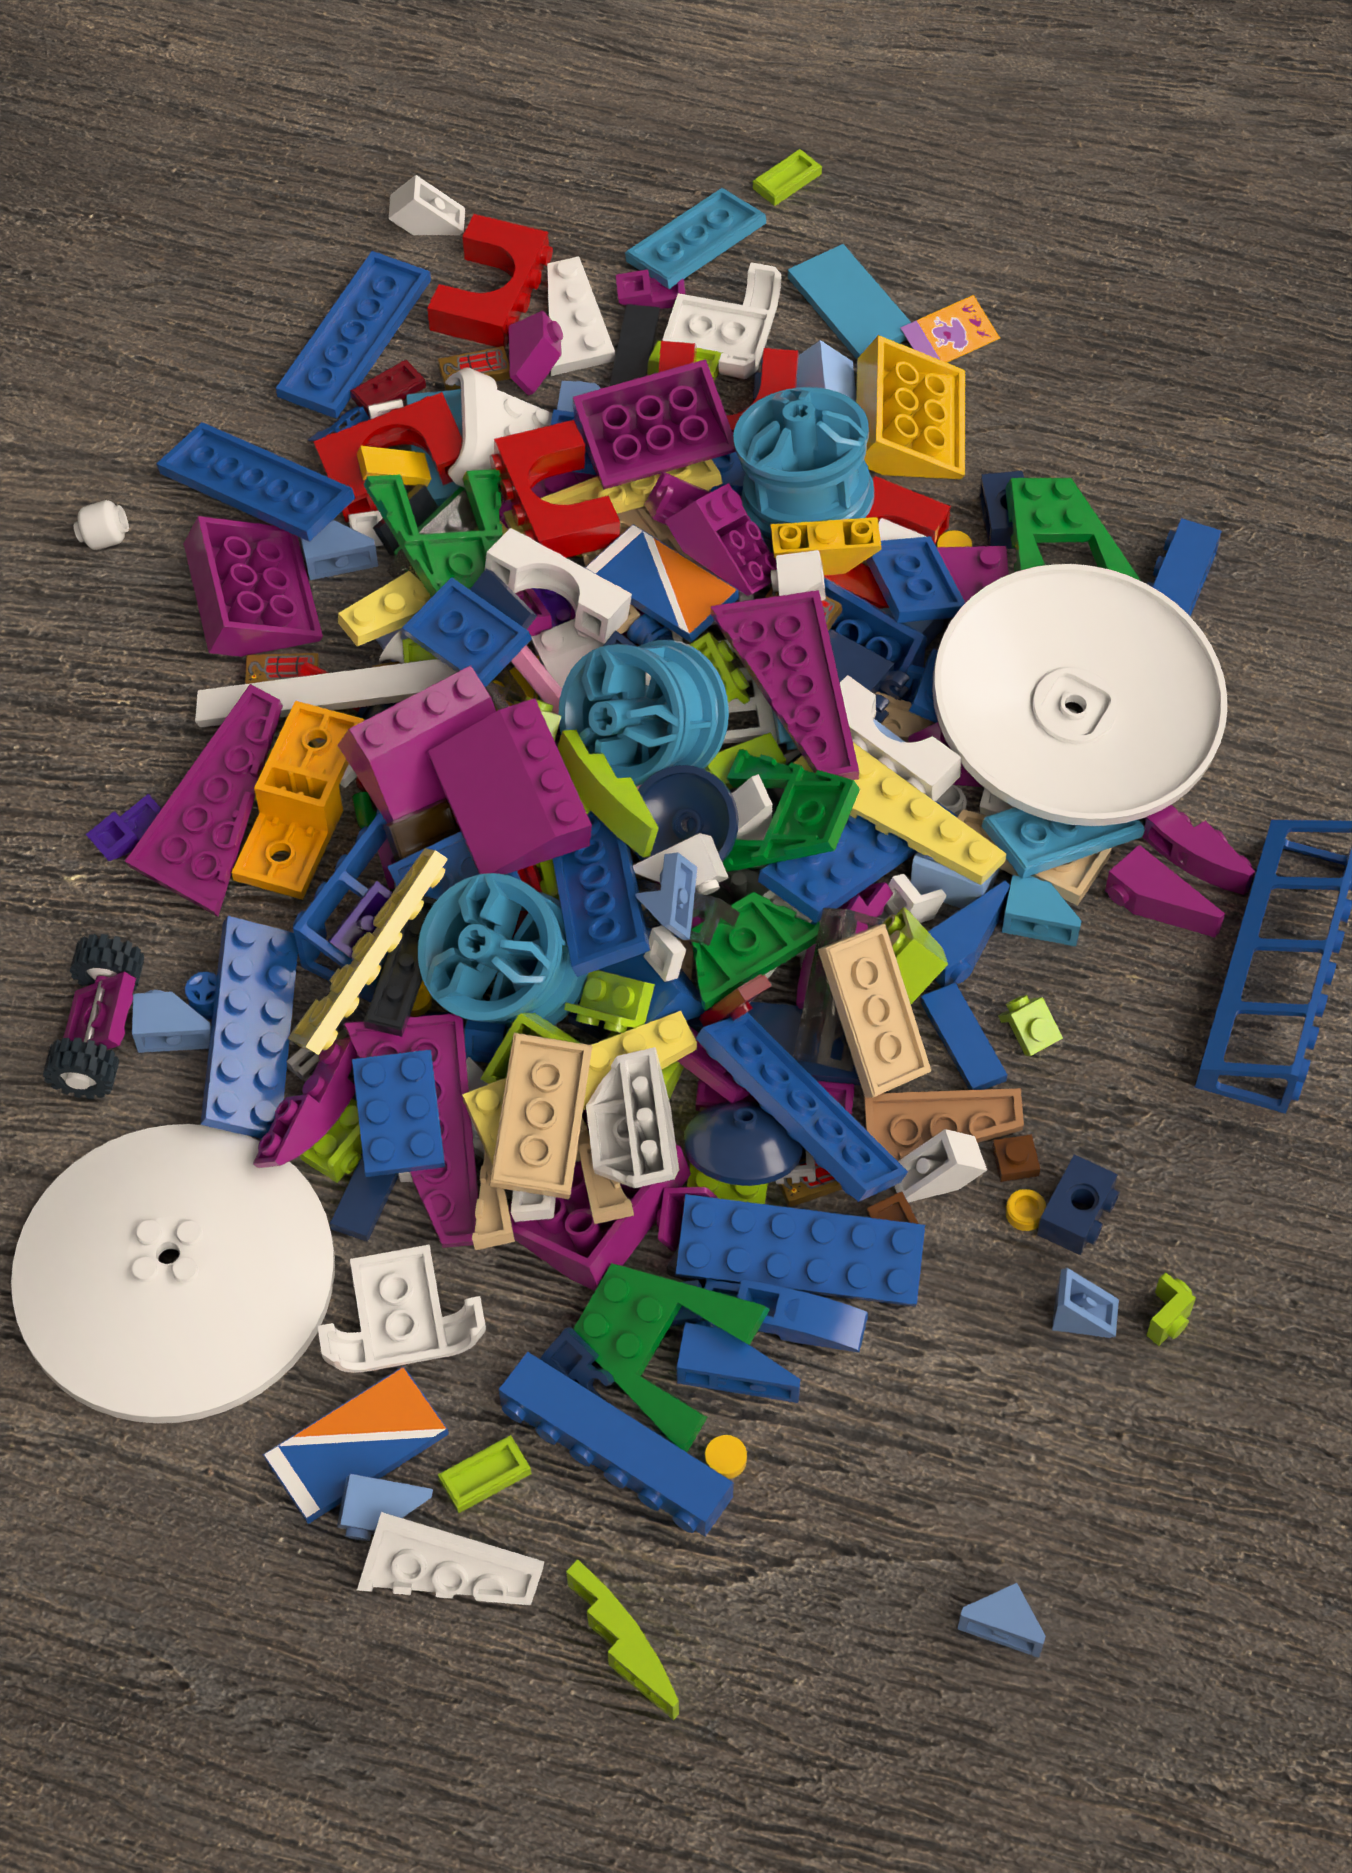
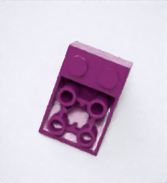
(724, 540)

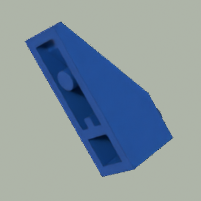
(967, 933)
(725, 1363)

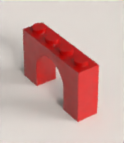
(487, 315)
(778, 368)
(420, 424)
(544, 453)
(902, 508)

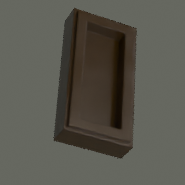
(421, 829)

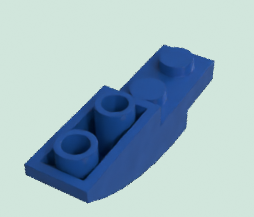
(800, 1315)

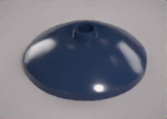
(688, 793)
(740, 1144)

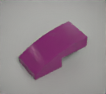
(640, 289)

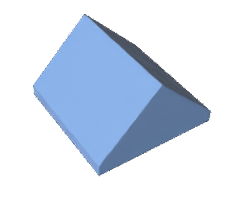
(827, 369)
(932, 876)

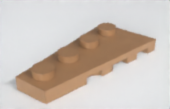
(912, 1118)

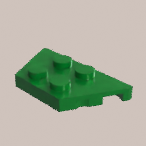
(756, 945)

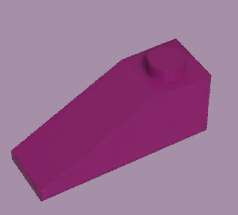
(1159, 894)

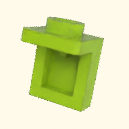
(1031, 1023)
(1173, 1316)

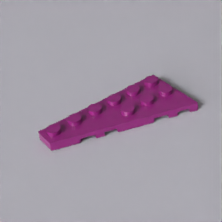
(793, 665)
(205, 818)
(449, 1191)

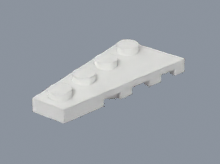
(576, 311)
(431, 1560)

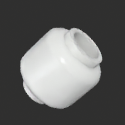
(101, 525)

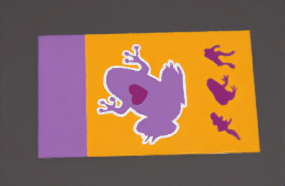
(951, 331)

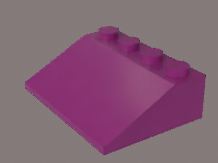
(653, 424)
(250, 587)
(394, 745)
(511, 791)
(587, 1249)

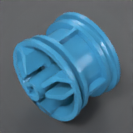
(804, 458)
(674, 718)
(471, 940)

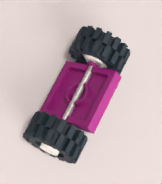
(95, 1017)

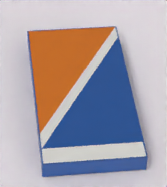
(663, 582)
(358, 1438)

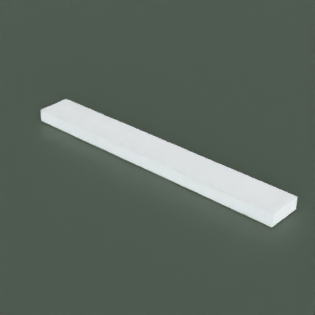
(330, 690)

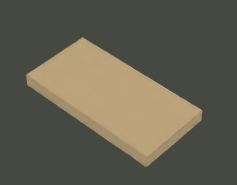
(874, 1010)
(541, 1116)

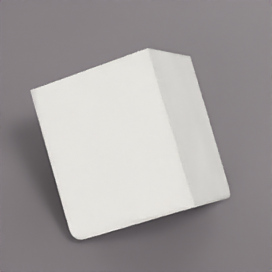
(905, 895)

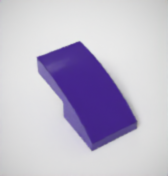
(120, 835)

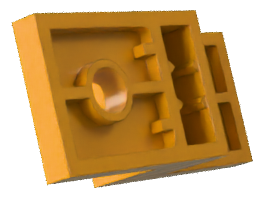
(296, 802)

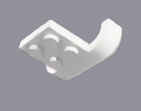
(730, 327)
(488, 416)
(400, 1316)

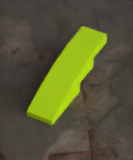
(608, 797)
(630, 1650)

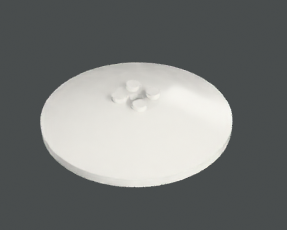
(1089, 639)
(185, 1333)

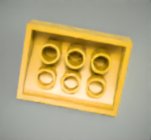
(912, 412)

